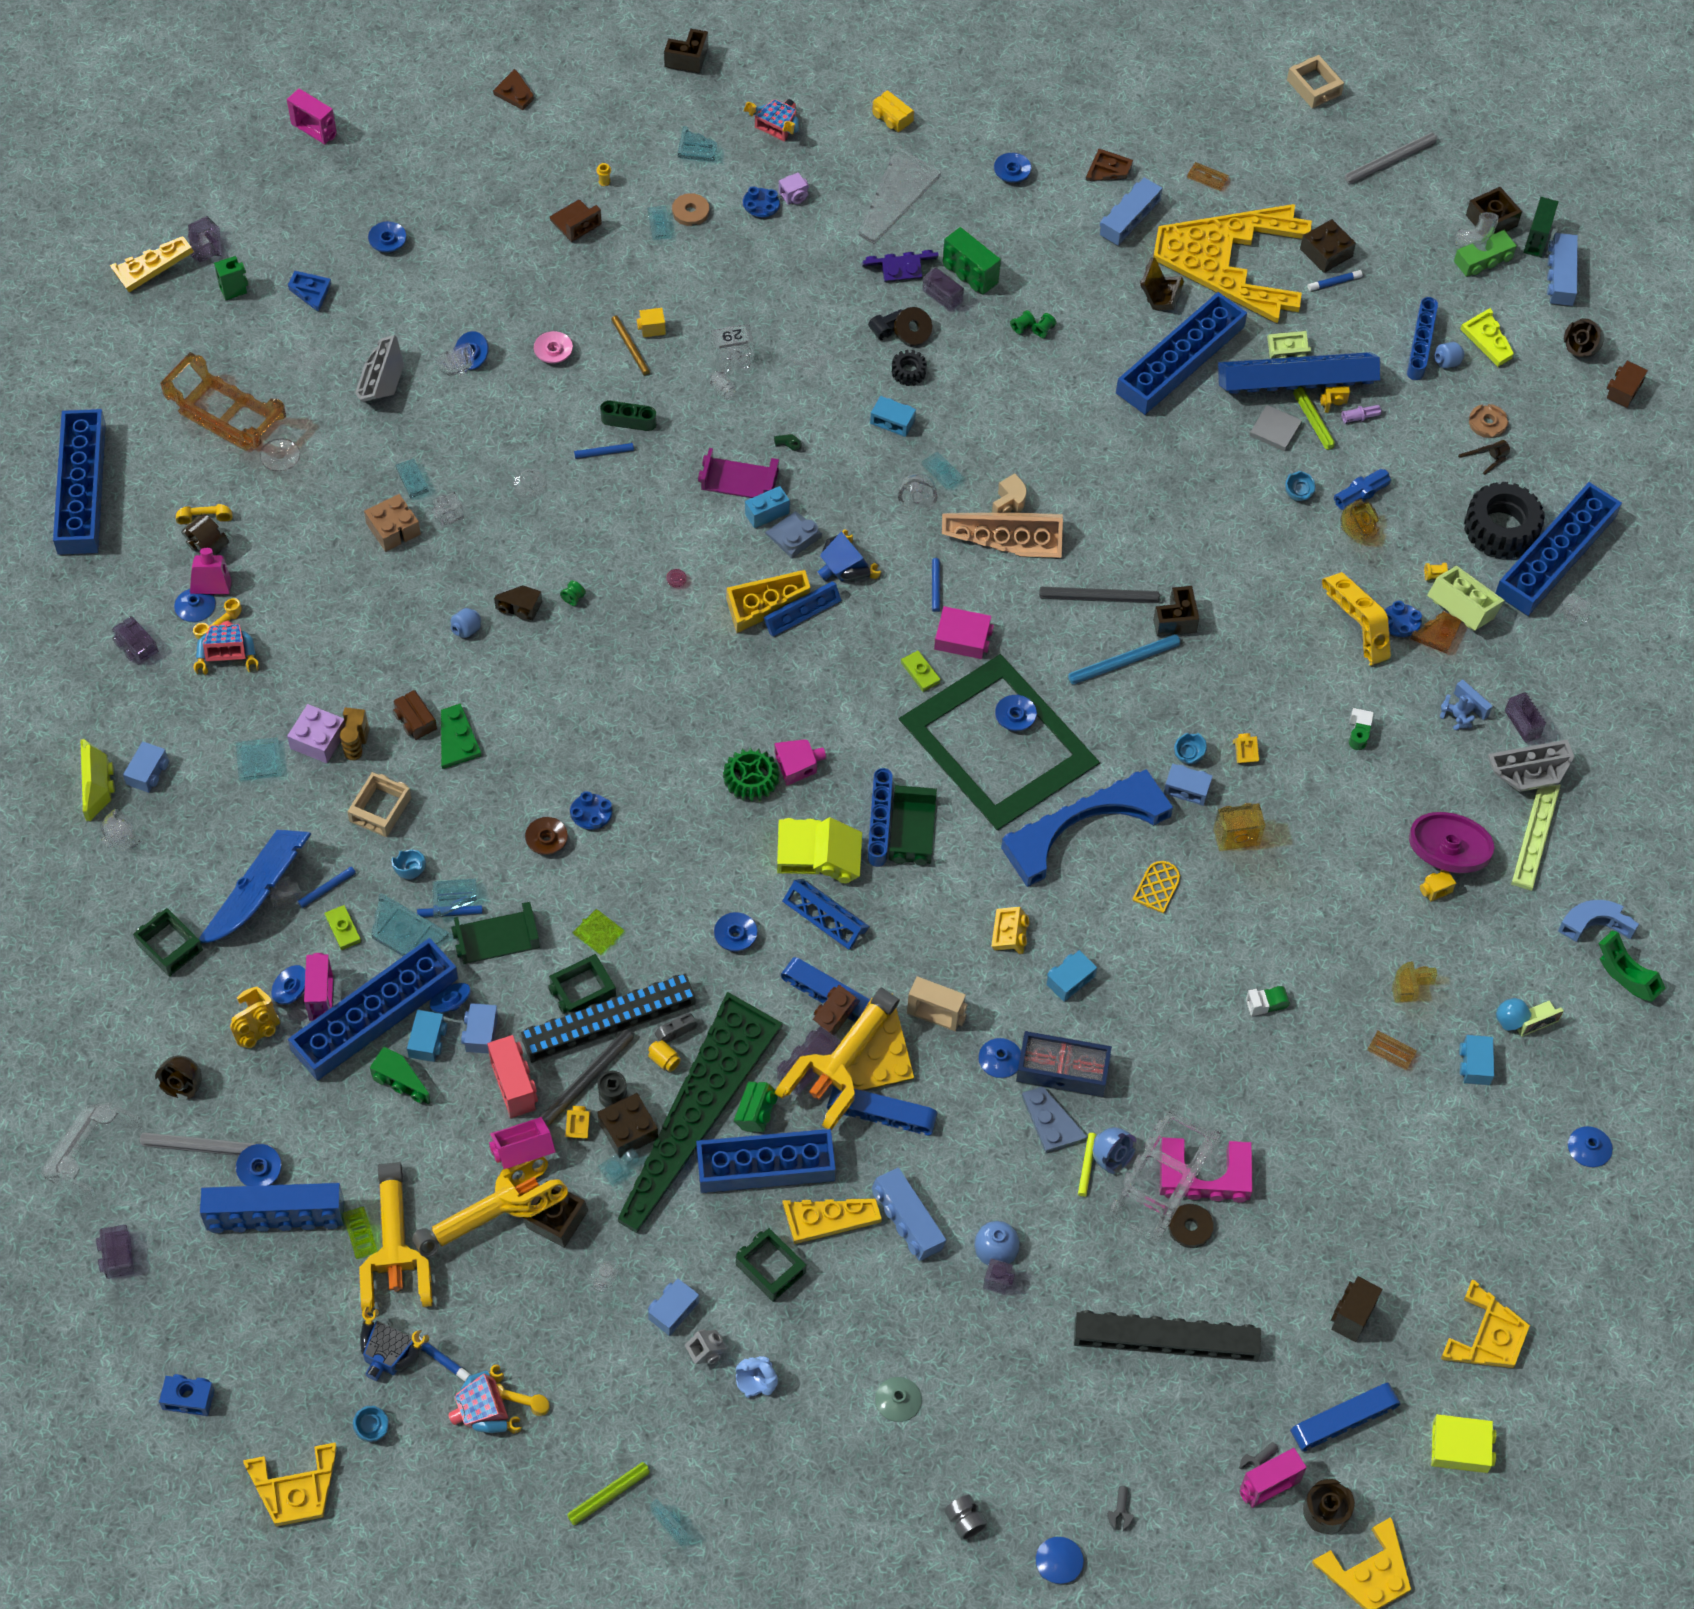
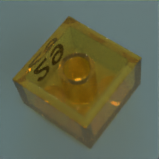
(1239, 826)

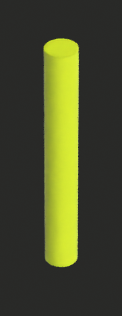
(1087, 1165)

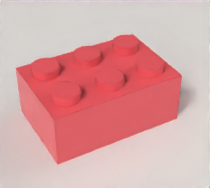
(513, 1076)

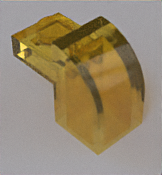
(1407, 980)

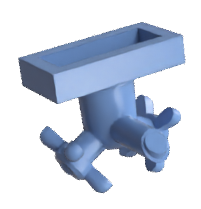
(1468, 701)

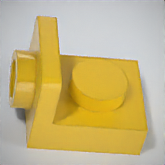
(1335, 396)
(1246, 748)
(578, 1122)

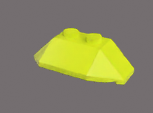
(95, 779)

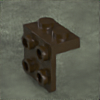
(1160, 290)

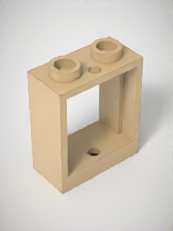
(1321, 95)
(373, 822)
(937, 1004)

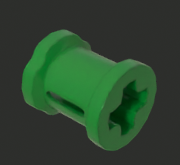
(1022, 322)
(1044, 325)

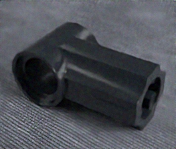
(883, 326)

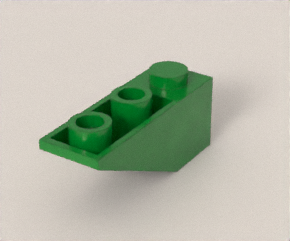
(395, 1071)

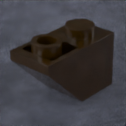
(519, 601)

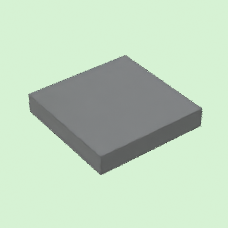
(1275, 428)

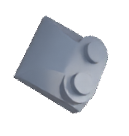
(794, 534)

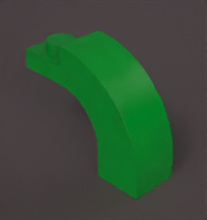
(1621, 967)

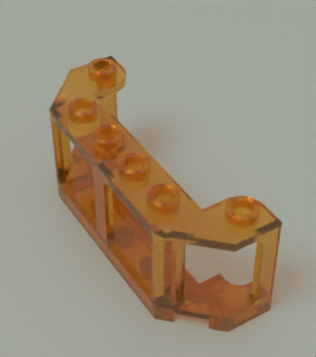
(244, 439)

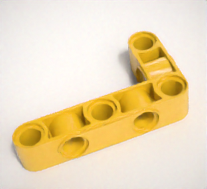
(1365, 611)

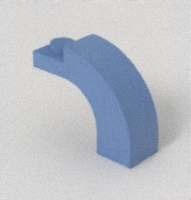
(1597, 913)

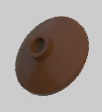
(543, 828)

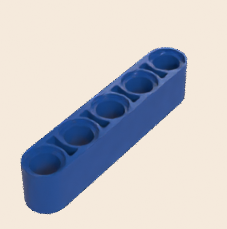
(1422, 338)
(882, 809)
(818, 984)
(888, 1111)
(1345, 1415)

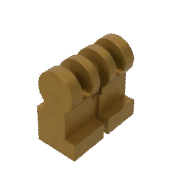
(354, 733)

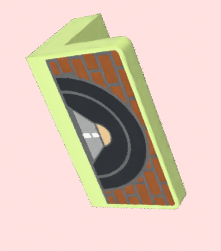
(1541, 1017)

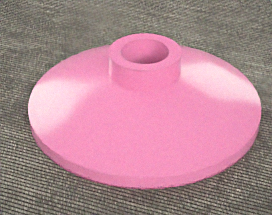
(553, 341)

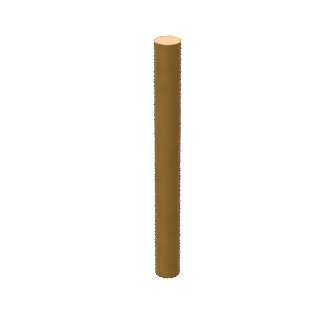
(630, 345)

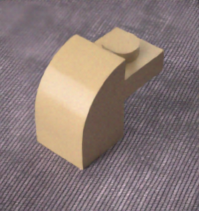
(1012, 495)

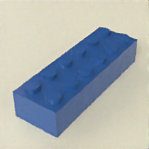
(765, 1160)
(272, 1207)

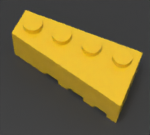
(757, 599)

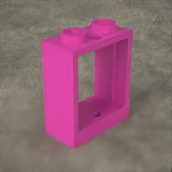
(311, 116)
(318, 985)
(521, 1143)
(1272, 1478)

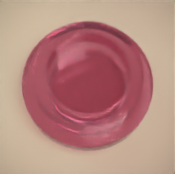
(676, 578)

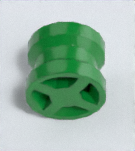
(572, 593)

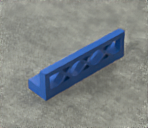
(830, 907)

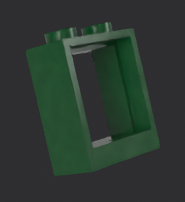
(1541, 227)
(181, 955)
(603, 995)
(786, 1280)

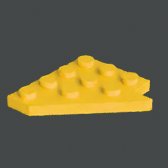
(883, 1058)

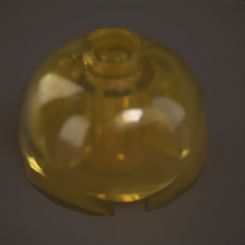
(1359, 520)

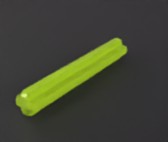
(1314, 418)
(608, 1493)

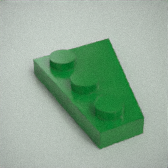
(456, 738)

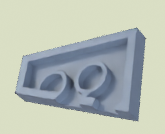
(1051, 1121)

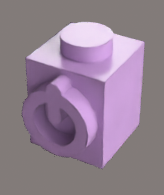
(793, 189)

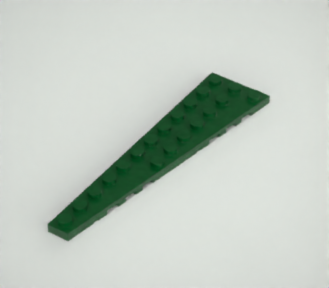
(722, 1065)

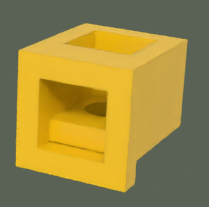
(1437, 885)

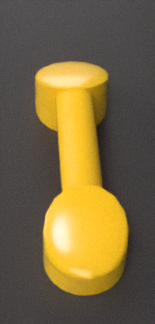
(185, 514)
(233, 610)
(538, 1403)

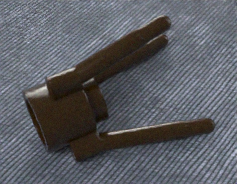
(1496, 450)

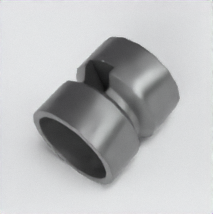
(964, 1514)

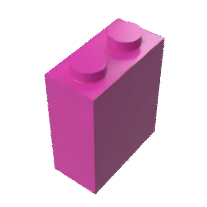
(963, 632)

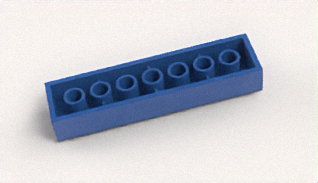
(1181, 353)
(1299, 371)
(79, 482)
(1558, 548)
(373, 1009)

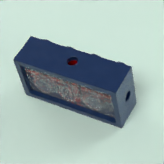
(1064, 1064)

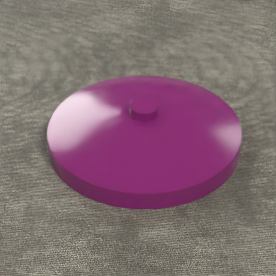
(1451, 842)

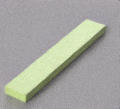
(1535, 837)

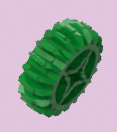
(753, 780)

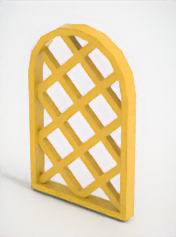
(1147, 904)

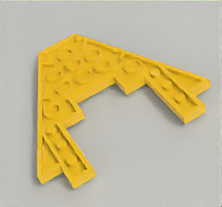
(1203, 253)

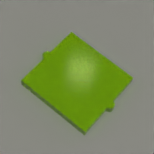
(598, 931)

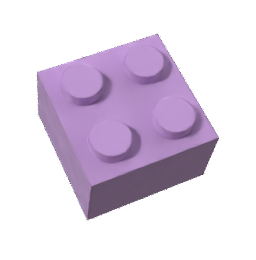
(316, 733)

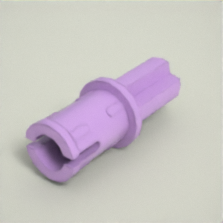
(1360, 413)

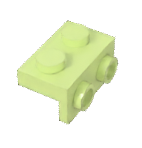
(1288, 344)

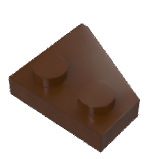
(514, 91)
(1108, 167)

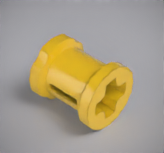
(1434, 571)

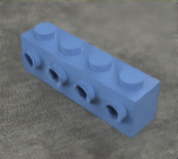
(1130, 211)
(1563, 269)
(908, 1214)

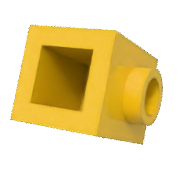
(651, 322)

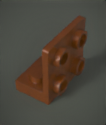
(577, 219)

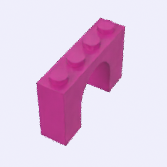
(1234, 1184)

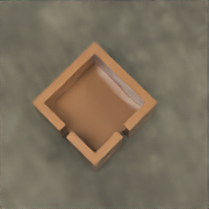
(388, 518)

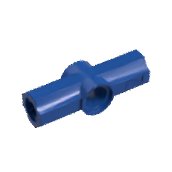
(1362, 488)

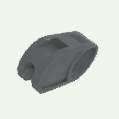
(676, 1028)

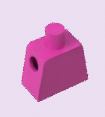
(209, 574)
(797, 759)

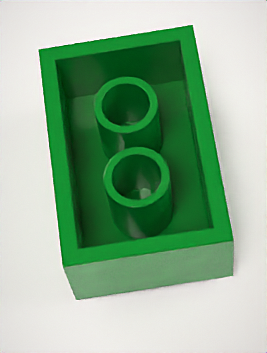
(971, 261)

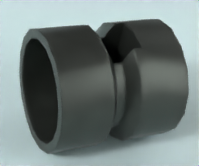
(611, 1088)

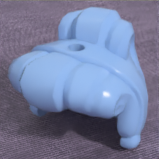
(756, 1376)

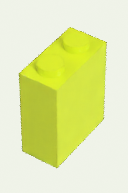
(796, 846)
(837, 850)
(1463, 1443)

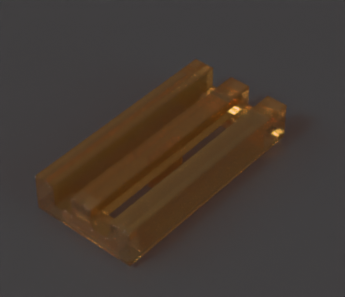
(1207, 178)
(1395, 1043)

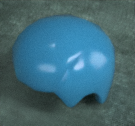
(1300, 486)
(1190, 745)
(411, 858)
(1513, 1014)
(367, 1419)

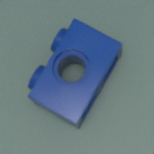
(198, 1403)

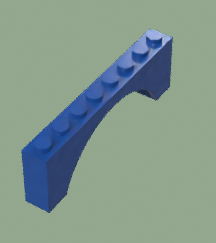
(1134, 796)

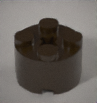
(204, 534)
(1320, 1516)

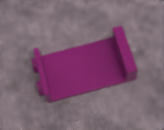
(737, 477)

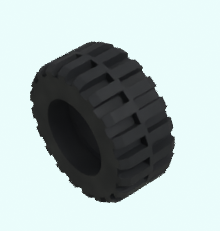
(1498, 539)

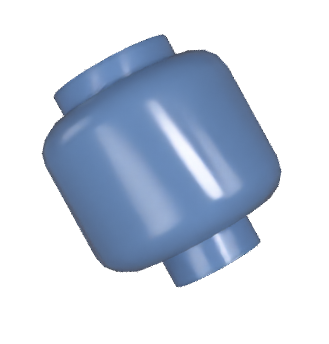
(1449, 355)
(465, 623)

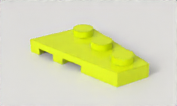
(1487, 336)

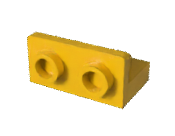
(1010, 929)

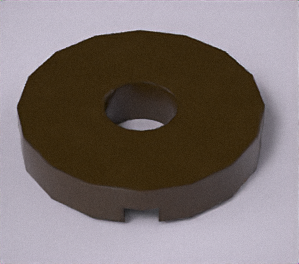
(923, 322)
(1186, 1237)

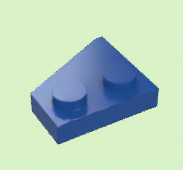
(309, 288)

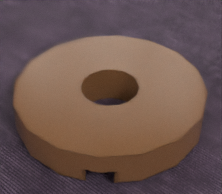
(690, 200)
(1484, 429)

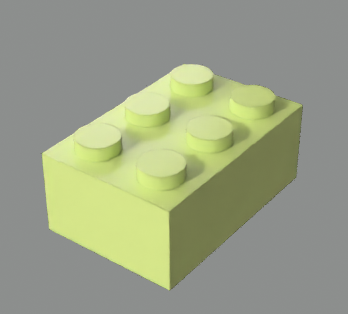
(1465, 598)

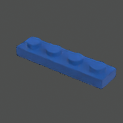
(802, 608)

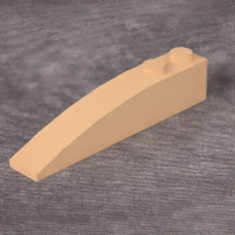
(1010, 532)

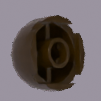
(1584, 338)
(177, 1072)

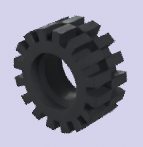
(909, 359)

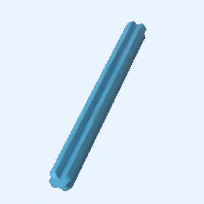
(1124, 659)

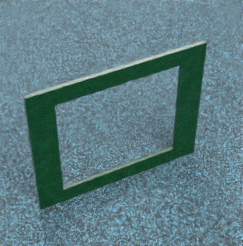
(1032, 793)

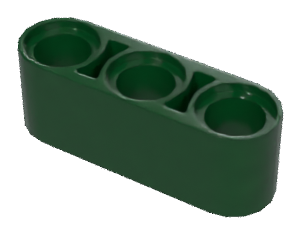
(628, 415)

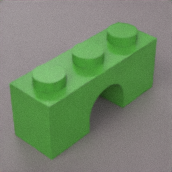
(1473, 261)

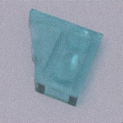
(696, 146)

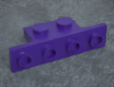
(901, 267)

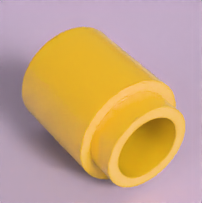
(664, 1056)

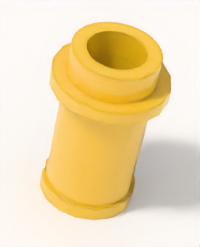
(604, 172)

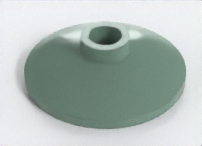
(895, 1409)

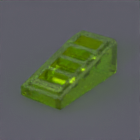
(355, 1214)

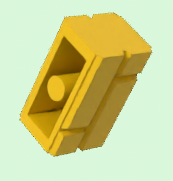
(892, 111)

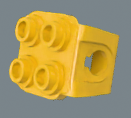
(256, 1020)

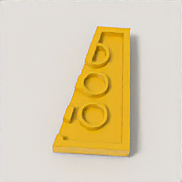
(153, 262)
(828, 1217)

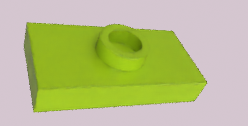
(920, 671)
(342, 927)

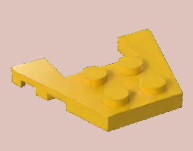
(1498, 1336)
(298, 1495)
(1375, 1580)

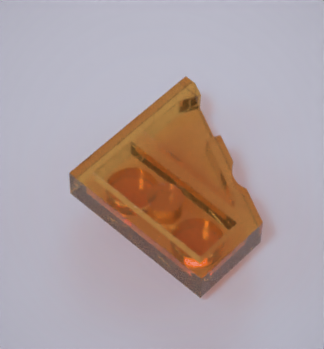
(1438, 632)

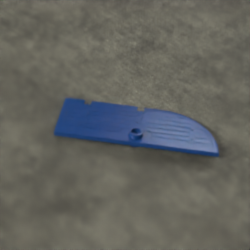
(254, 885)

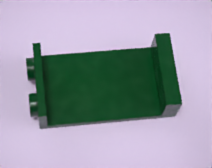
(912, 825)
(496, 936)

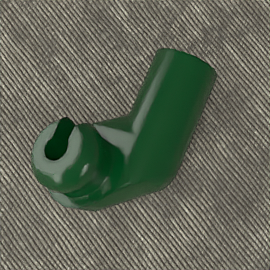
(789, 440)

